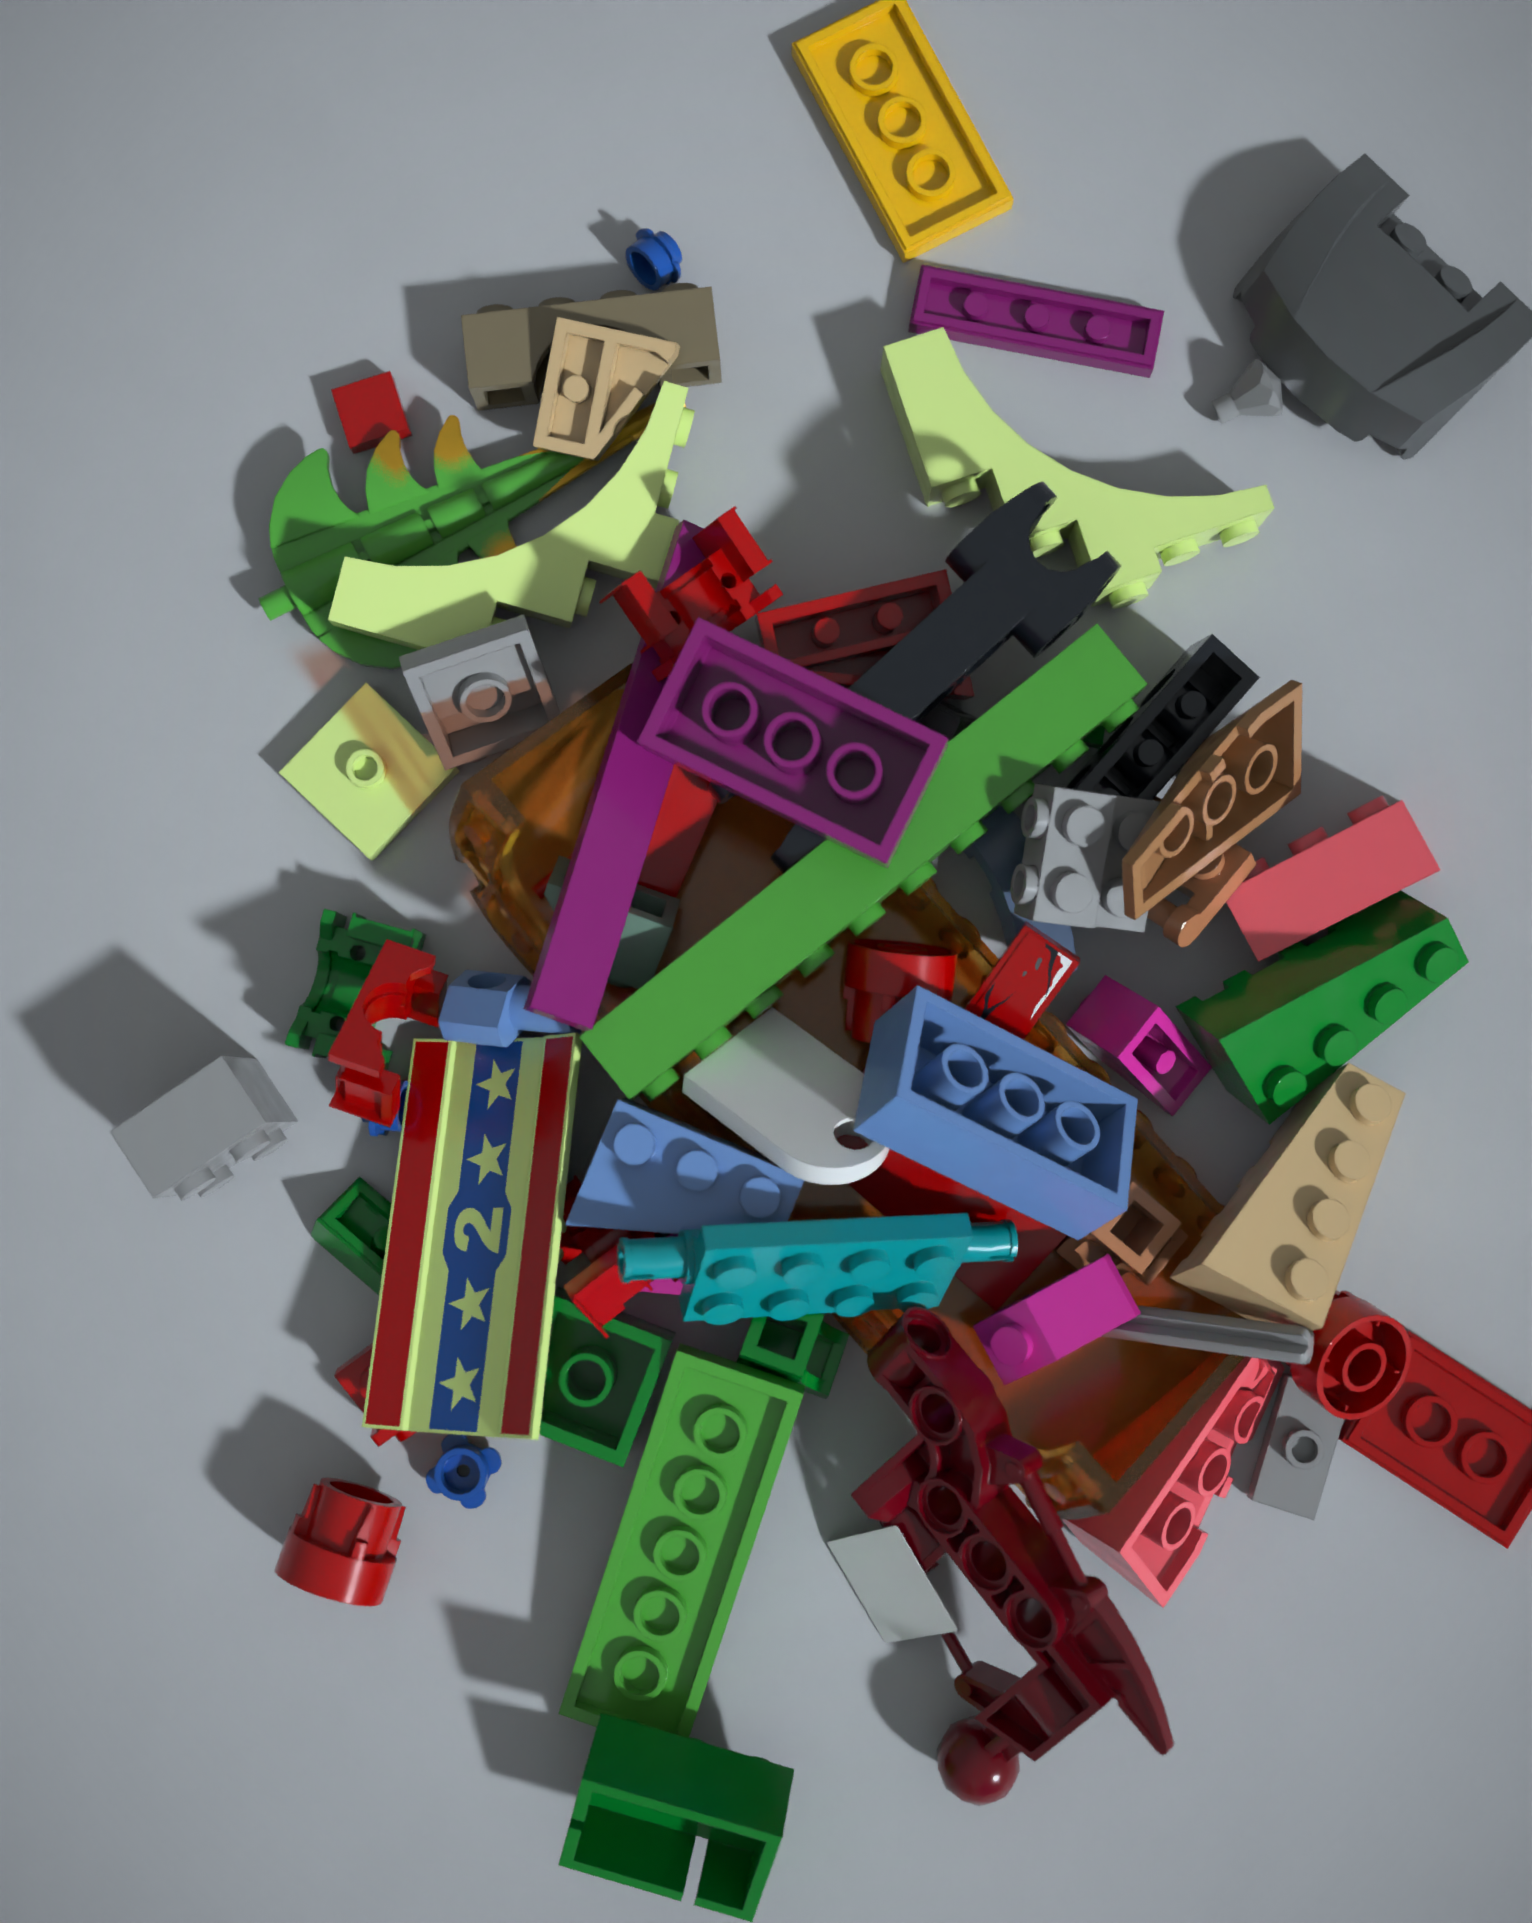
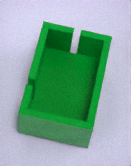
(657, 1791)

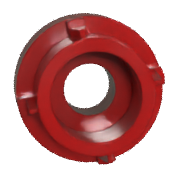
(885, 971)
(1355, 1359)
(343, 1543)

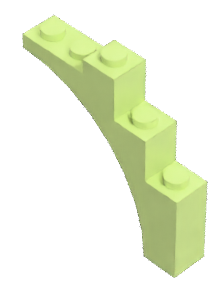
(967, 447)
(539, 578)

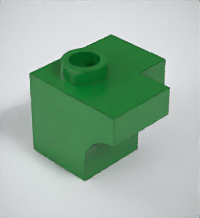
(796, 1350)

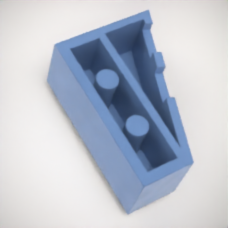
(676, 1177)

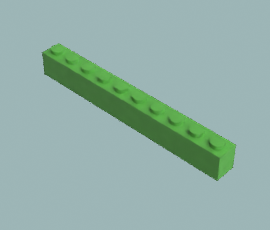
(837, 889)

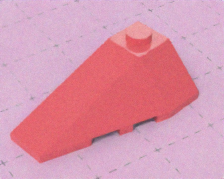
(1155, 1526)

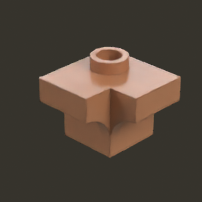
(1136, 1240)

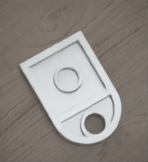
(787, 1100)

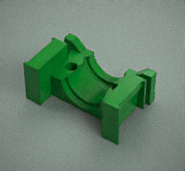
(342, 977)

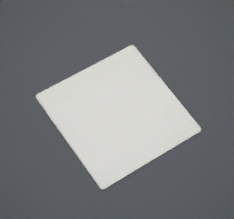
(891, 1585)

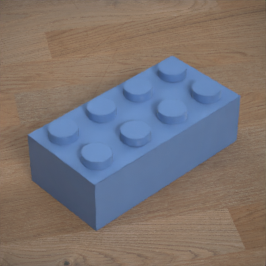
(997, 1114)

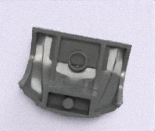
(1373, 319)

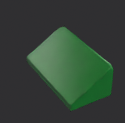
(356, 1231)

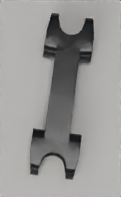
(1000, 598)

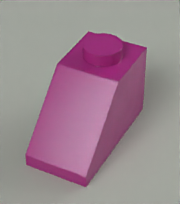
(1139, 1044)
(1056, 1319)

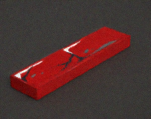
(1023, 981)

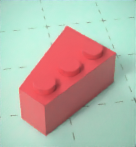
(1331, 877)

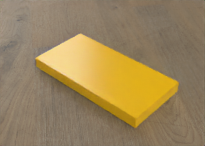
(901, 126)

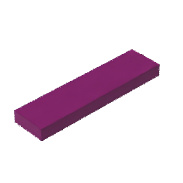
(1037, 321)

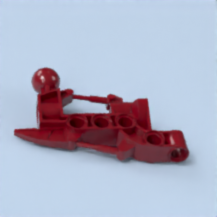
(955, 1498)

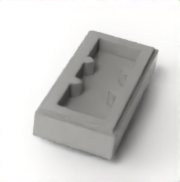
(1295, 1453)

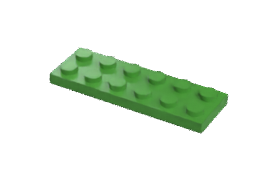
(683, 1543)

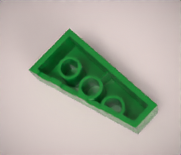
(1322, 1002)

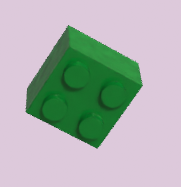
(598, 1384)

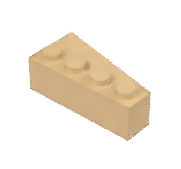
(1297, 1211)

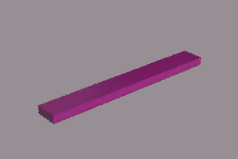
(610, 840)

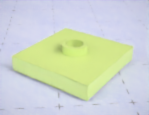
(368, 772)

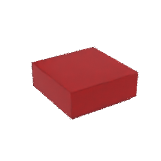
(370, 411)

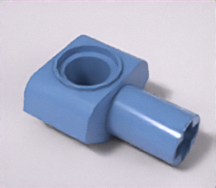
(490, 1010)

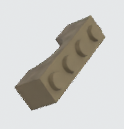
(512, 347)

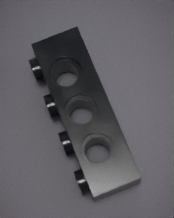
(1169, 724)

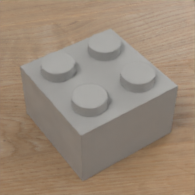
(204, 1128)

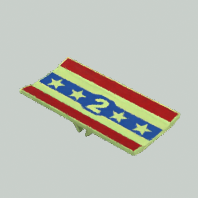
(474, 1238)

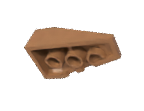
(1218, 798)

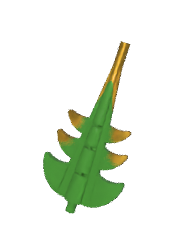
(404, 522)

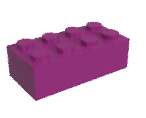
(793, 742)

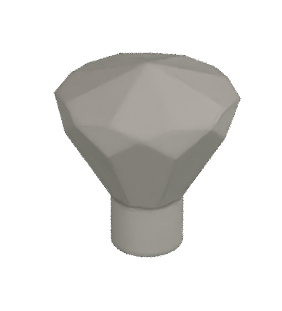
(1254, 394)

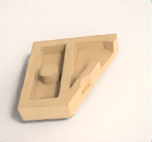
(596, 385)

